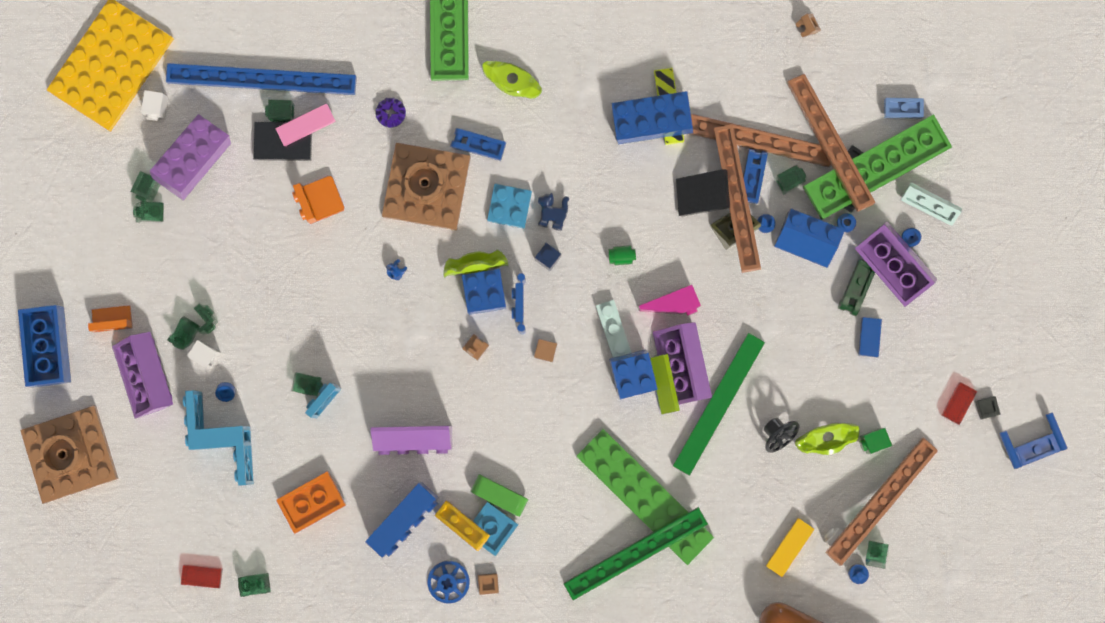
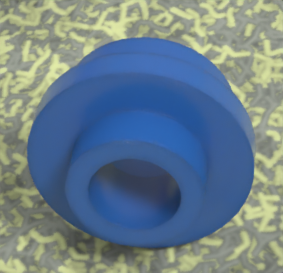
(840, 222)

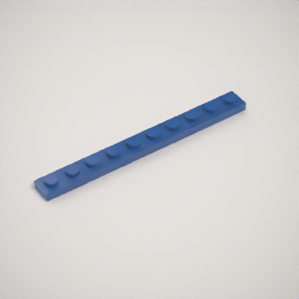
(261, 79)

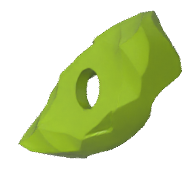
(524, 87)
(474, 263)
(842, 435)

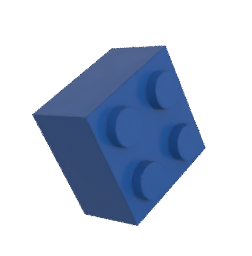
(484, 291)
(633, 374)

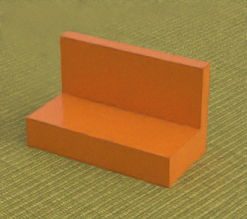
(111, 319)

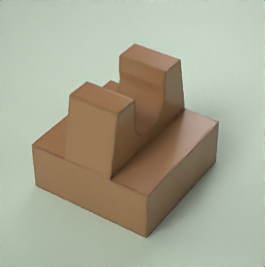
(810, 24)
(475, 347)

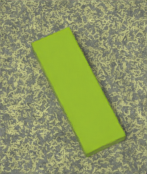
(665, 384)

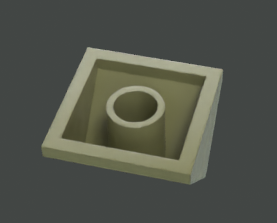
(724, 230)

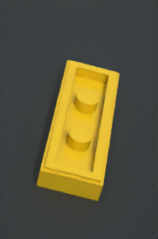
(462, 525)
(789, 547)

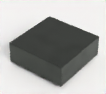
(988, 407)

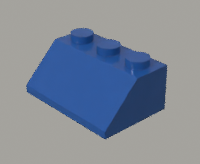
(809, 238)

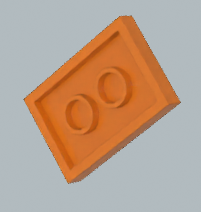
(311, 502)

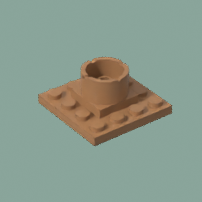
(429, 205)
(86, 459)

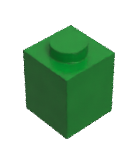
(875, 441)

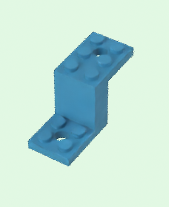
(213, 438)

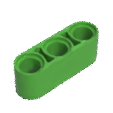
(499, 495)

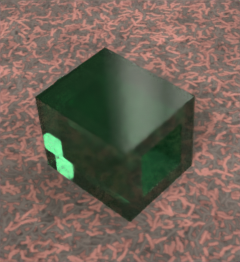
(280, 110)
(790, 179)
(145, 187)
(877, 554)

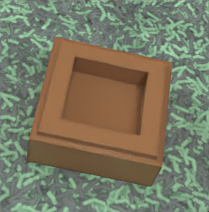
(545, 350)
(488, 583)

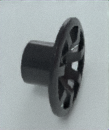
(777, 432)

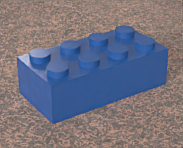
(652, 117)
(44, 346)
(402, 519)

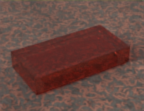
(959, 403)
(201, 576)

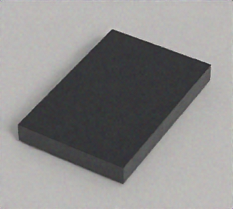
(270, 147)
(703, 193)

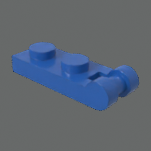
(479, 144)
(754, 175)

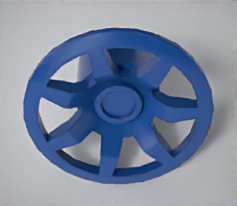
(448, 582)

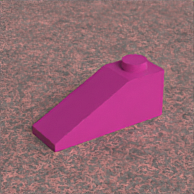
(677, 302)

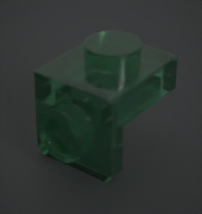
(148, 211)
(207, 315)
(184, 333)
(306, 384)
(254, 584)

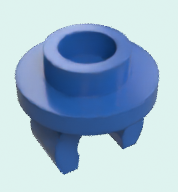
(767, 223)
(394, 272)

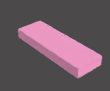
(305, 125)

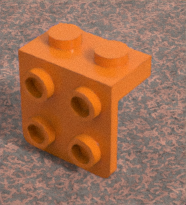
(318, 199)

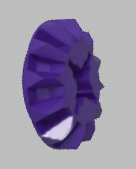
(395, 119)

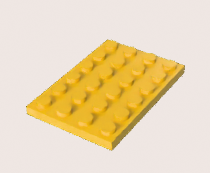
(110, 64)

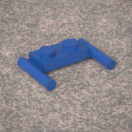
(518, 310)
(1037, 448)

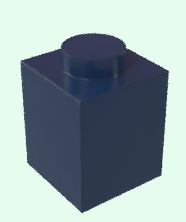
(548, 256)

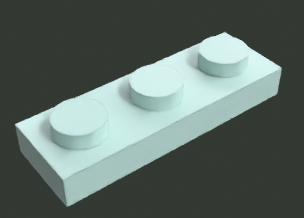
(931, 204)
(613, 328)

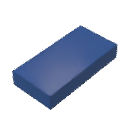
(870, 337)

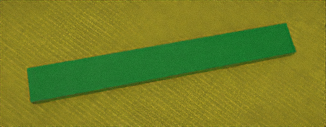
(718, 404)
(635, 553)

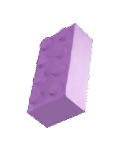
(190, 157)

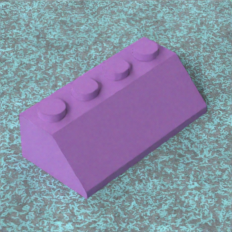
(896, 264)
(686, 361)
(142, 374)
(412, 438)

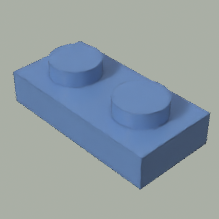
(904, 108)

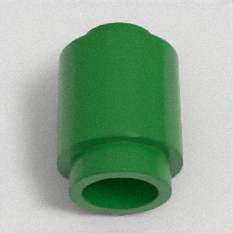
(622, 255)

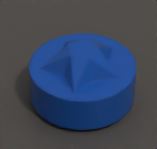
(912, 236)
(225, 392)
(858, 574)

